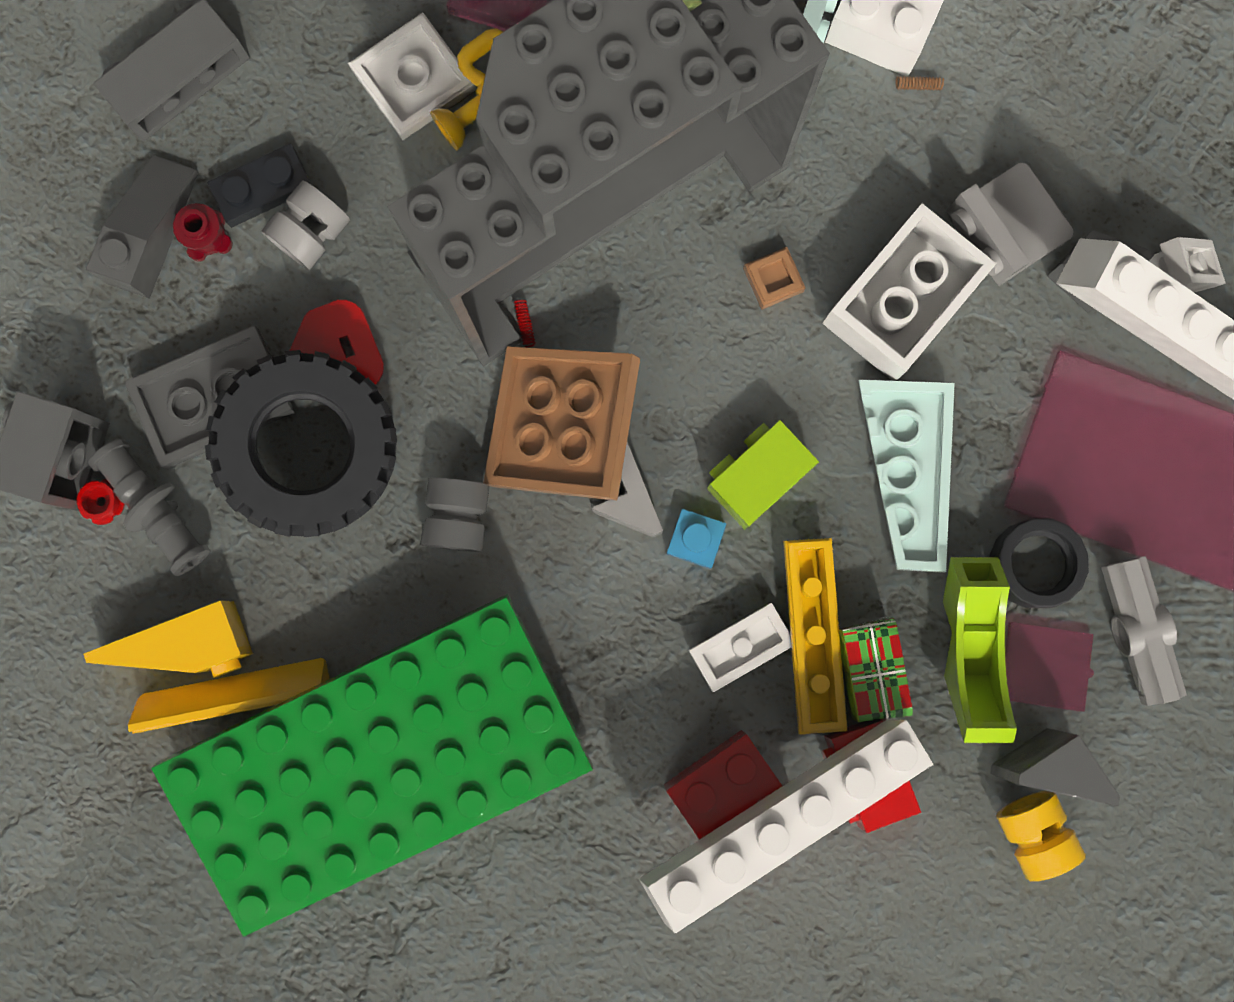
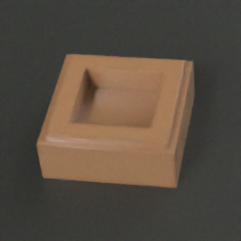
(774, 278)

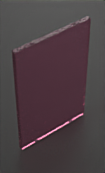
(1132, 469)

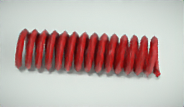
(523, 324)

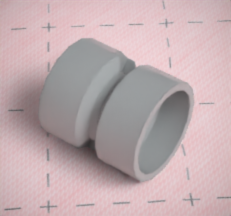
(293, 237)

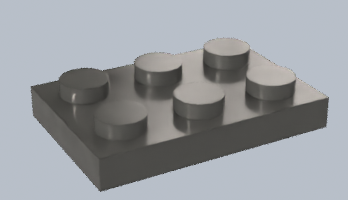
(182, 395)

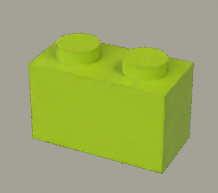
(761, 473)

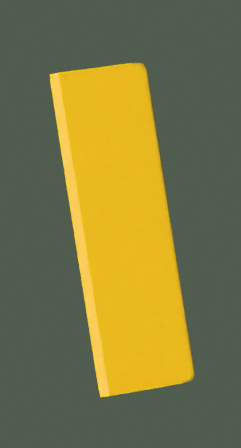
(815, 636)
(225, 695)

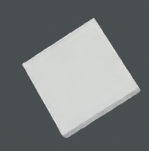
(411, 75)

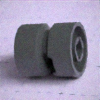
(455, 514)

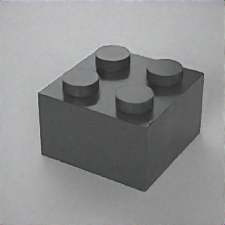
(47, 450)

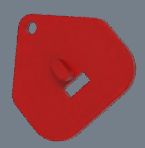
(329, 323)

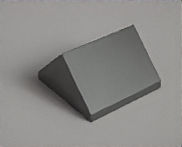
(1057, 764)

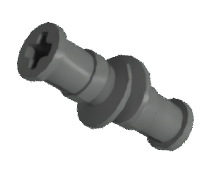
(148, 506)

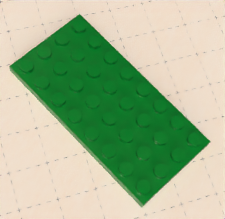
(374, 766)

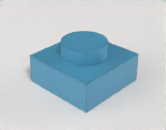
(696, 538)

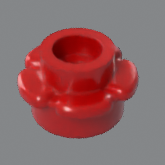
(88, 502)

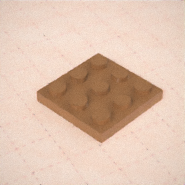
(562, 421)

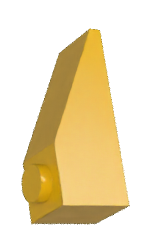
(192, 643)

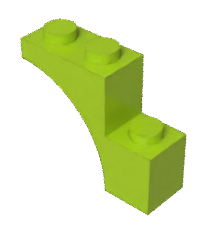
(976, 663)

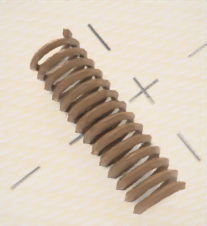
(933, 82)

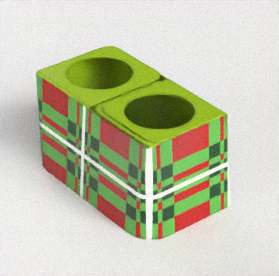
(875, 671)

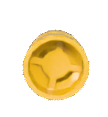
(1042, 840)

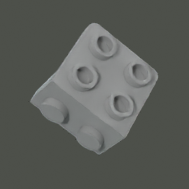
(1011, 221)

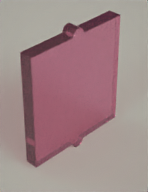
(1048, 666)

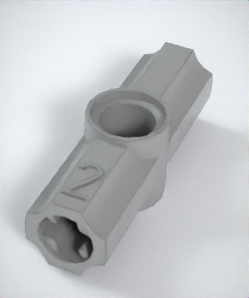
(1144, 631)

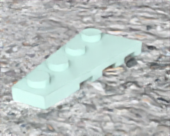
(912, 458)

